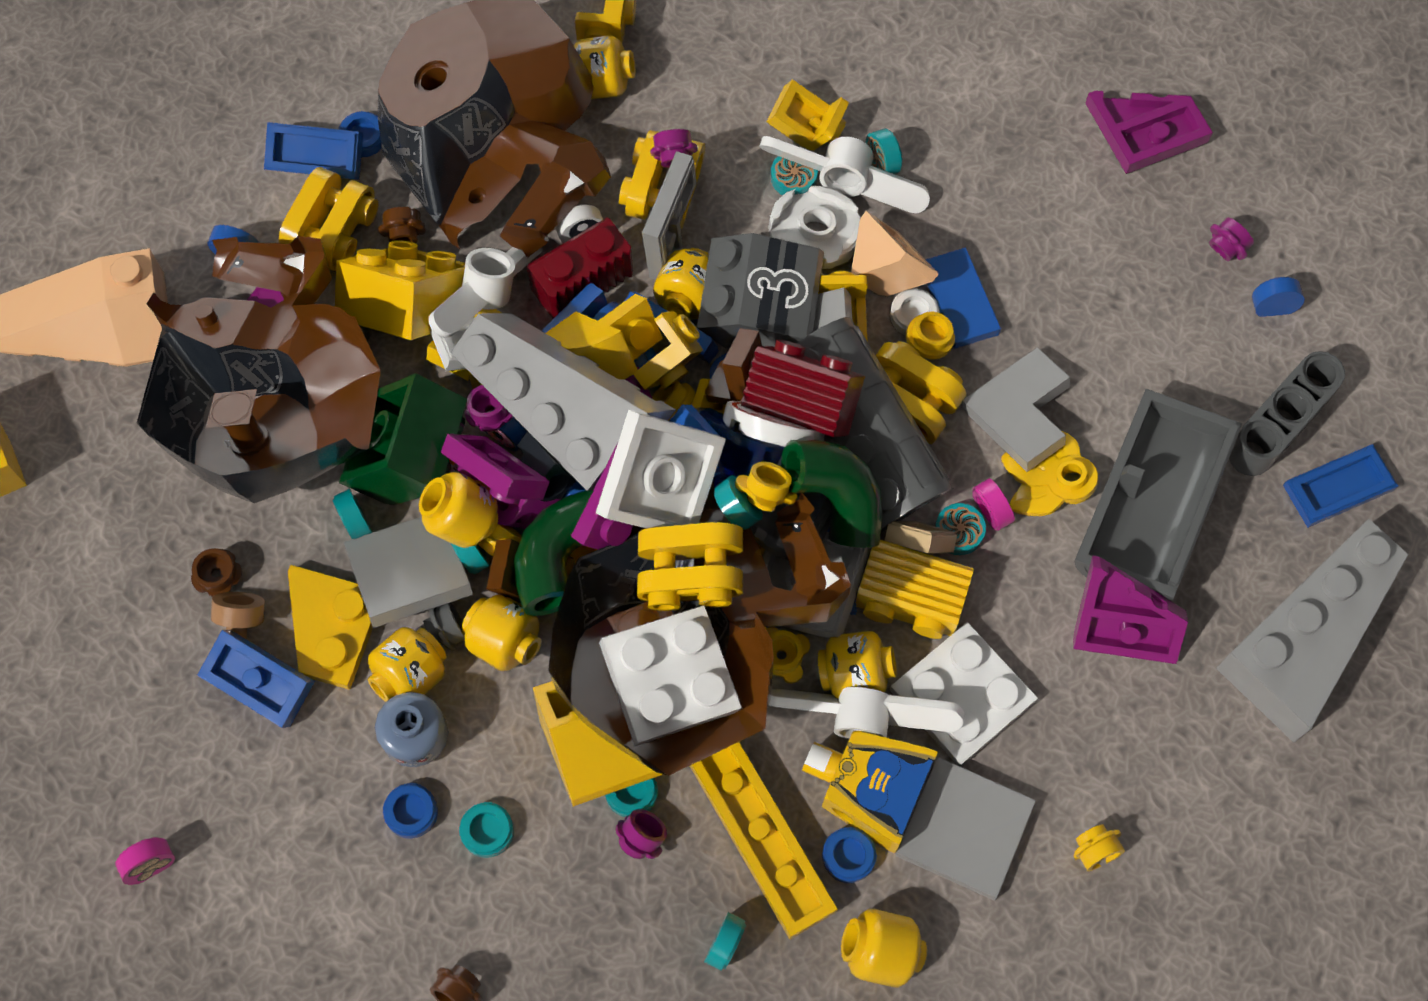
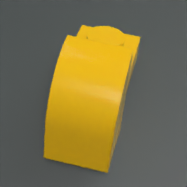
(614, 338)

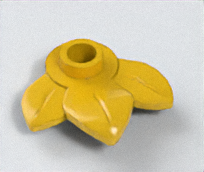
(1044, 486)

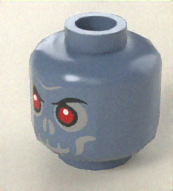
(425, 738)

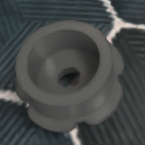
(445, 625)

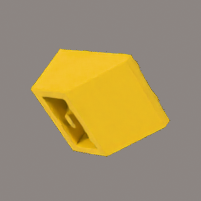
(396, 287)
(584, 759)

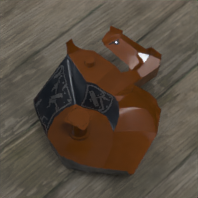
(476, 102)
(298, 355)
(604, 601)

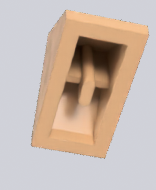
(888, 259)

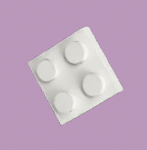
(659, 473)
(669, 675)
(975, 679)

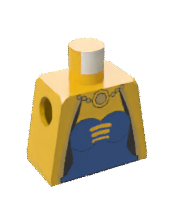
(872, 783)

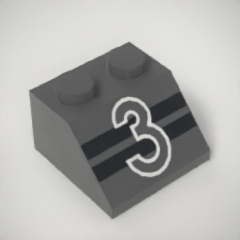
(760, 287)

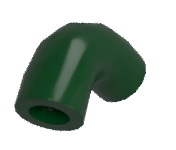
(845, 482)
(544, 554)

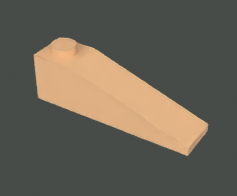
(88, 312)

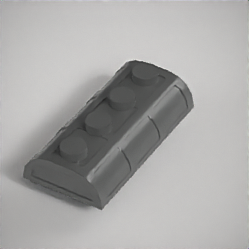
(882, 427)
(1159, 492)

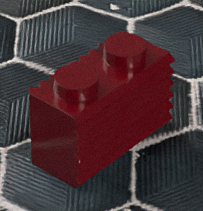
(593, 257)
(803, 389)

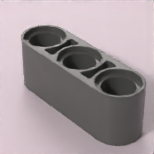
(1298, 398)

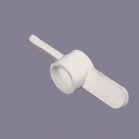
(850, 171)
(484, 286)
(873, 710)

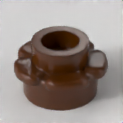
(402, 224)
(209, 561)
(456, 985)

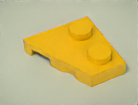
(328, 626)

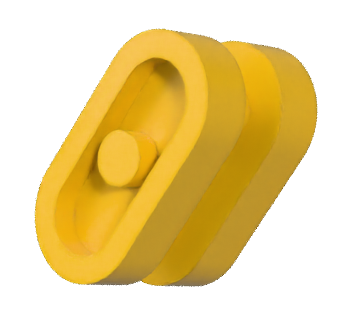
(640, 190)
(350, 206)
(936, 386)
(710, 584)

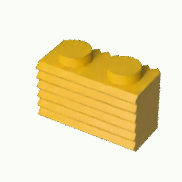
(913, 589)

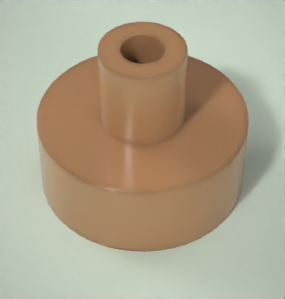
(237, 611)

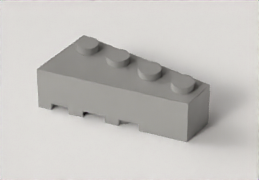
(553, 392)
(1308, 640)

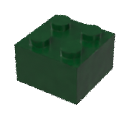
(406, 440)

